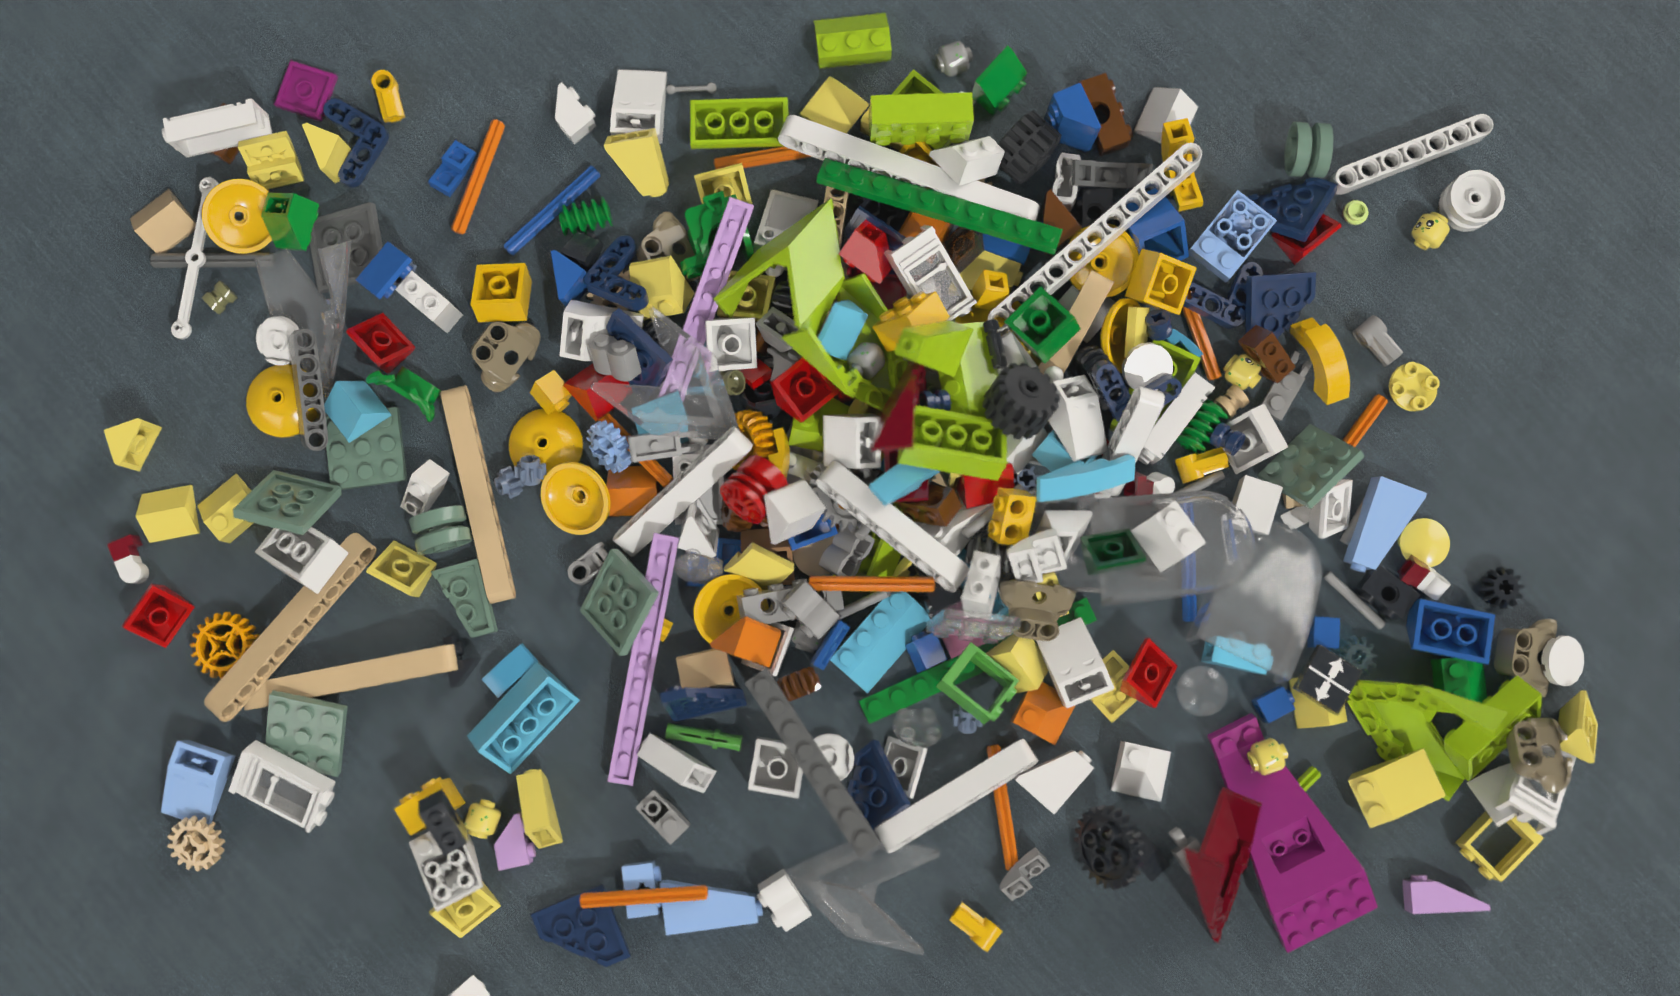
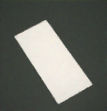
(1296, 516)

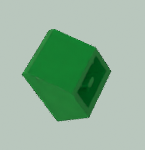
(289, 220)

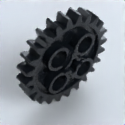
(1109, 847)

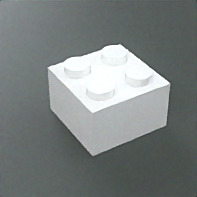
(774, 769)

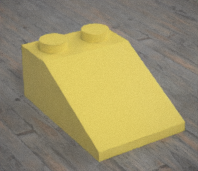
(1396, 787)

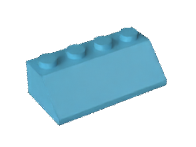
(881, 639)
(522, 718)

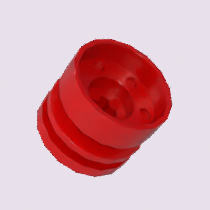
(747, 487)

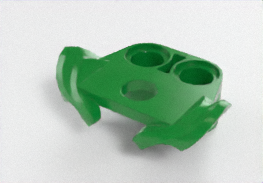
(411, 387)

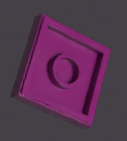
(305, 90)

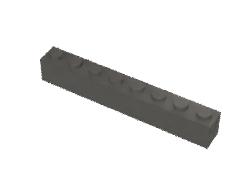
(813, 763)

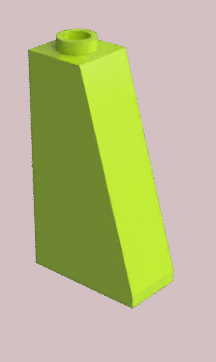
(935, 345)

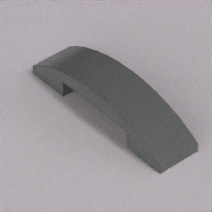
(1109, 174)

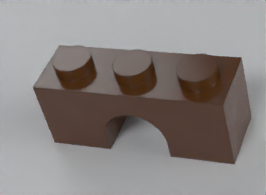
(1114, 133)

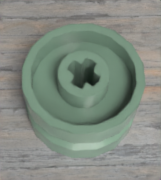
(1308, 149)
(440, 530)

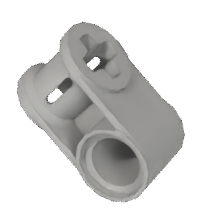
(591, 562)

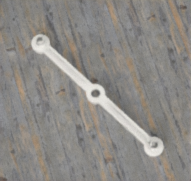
(181, 328)

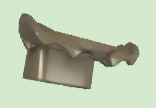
(665, 234)
(496, 373)
(1037, 617)
(1519, 649)
(1551, 772)

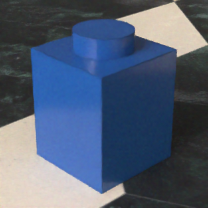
(1324, 632)
(925, 651)
(1274, 704)

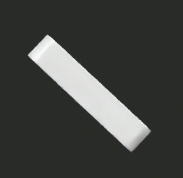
(1134, 426)

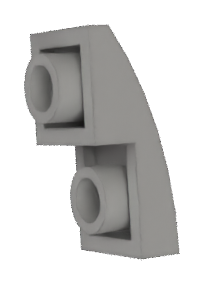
(1017, 879)

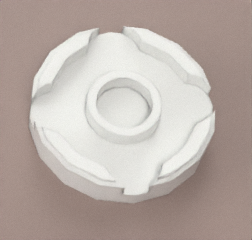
(273, 339)
(1146, 364)
(1563, 660)
(837, 752)

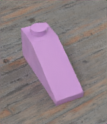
(1429, 896)

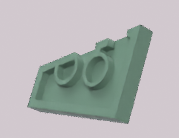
(467, 593)

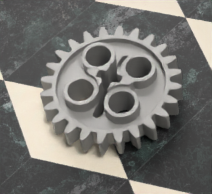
(832, 509)

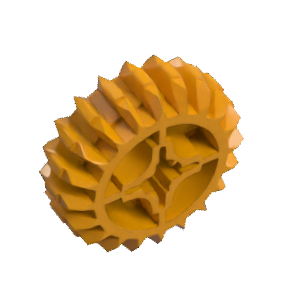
(758, 431)
(210, 660)

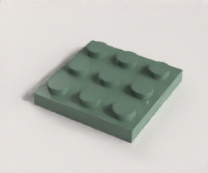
(371, 458)
(1311, 465)
(287, 502)
(619, 601)
(307, 731)

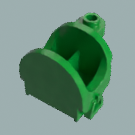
(703, 226)

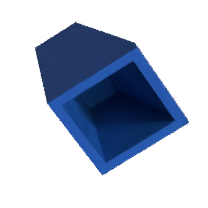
(1159, 229)

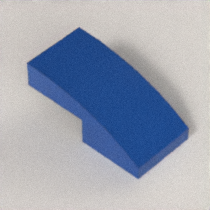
(453, 168)

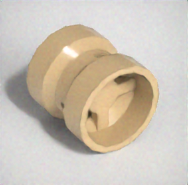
(1232, 401)

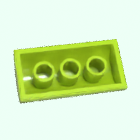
(737, 122)

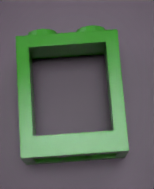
(990, 667)

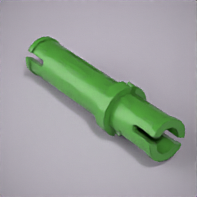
(732, 741)

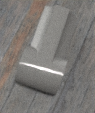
(1373, 335)

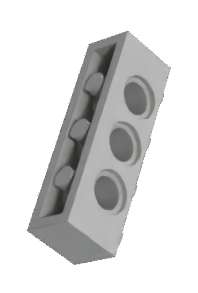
(750, 601)

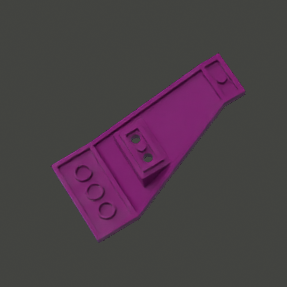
(1310, 878)

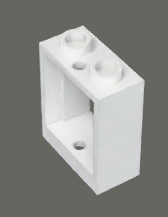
(429, 301)
(981, 583)

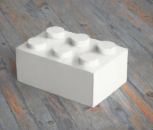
(305, 557)

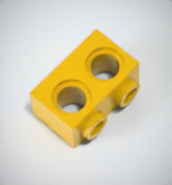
(1017, 517)

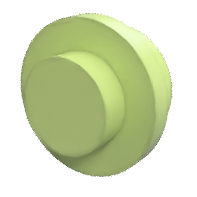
(1355, 212)

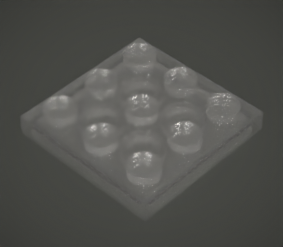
(972, 625)

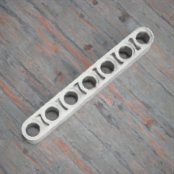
(1421, 149)
(683, 491)
(893, 527)
(956, 796)

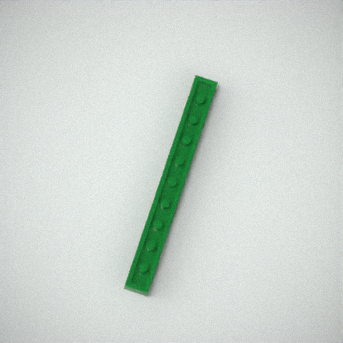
(939, 206)
(924, 684)

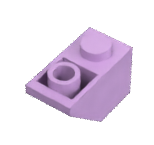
(514, 845)

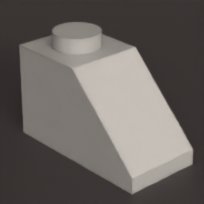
(774, 326)

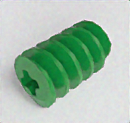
(585, 216)
(1200, 426)

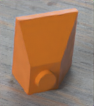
(1042, 713)

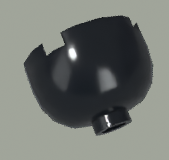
(760, 399)

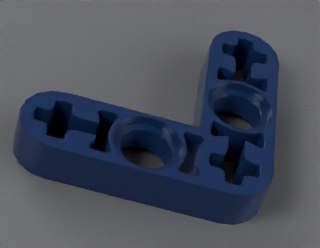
(364, 134)
(607, 278)
(1223, 305)
(1118, 404)

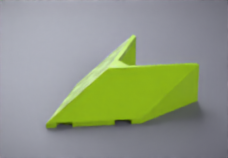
(813, 264)
(873, 391)
(1402, 717)

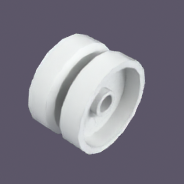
(1472, 200)

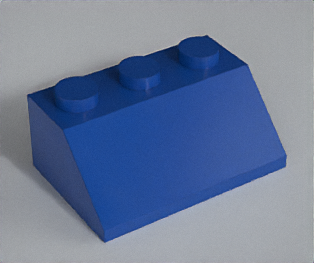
(1073, 118)
(1450, 631)

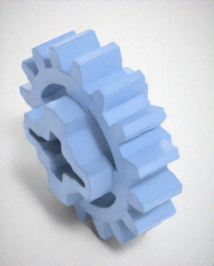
(609, 446)

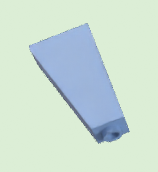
(1382, 519)
(719, 910)

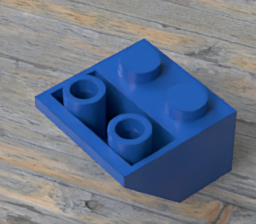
(384, 271)

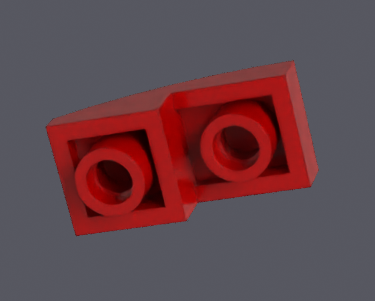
(756, 376)

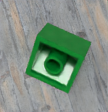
(1000, 82)
(1043, 325)
(1460, 678)

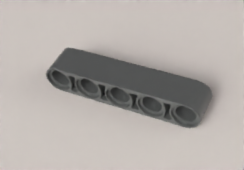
(313, 377)

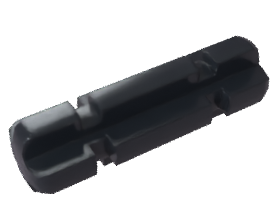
(995, 344)

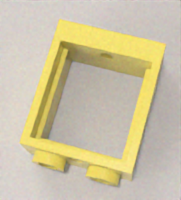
(1511, 860)

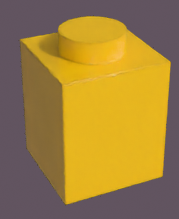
(990, 289)
(551, 393)

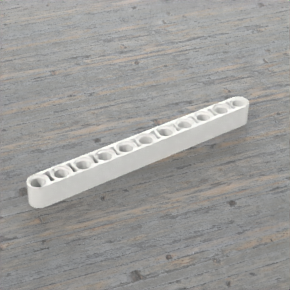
(832, 144)
(1103, 231)

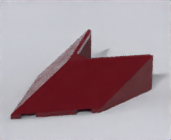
(897, 423)
(1223, 856)

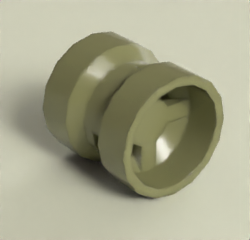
(219, 297)
(734, 381)

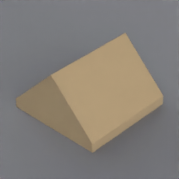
(163, 223)
(705, 669)

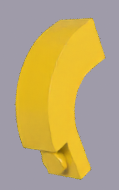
(1173, 137)
(1327, 357)

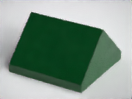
(1111, 551)

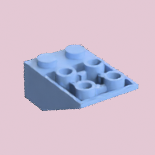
(1232, 236)
(195, 780)

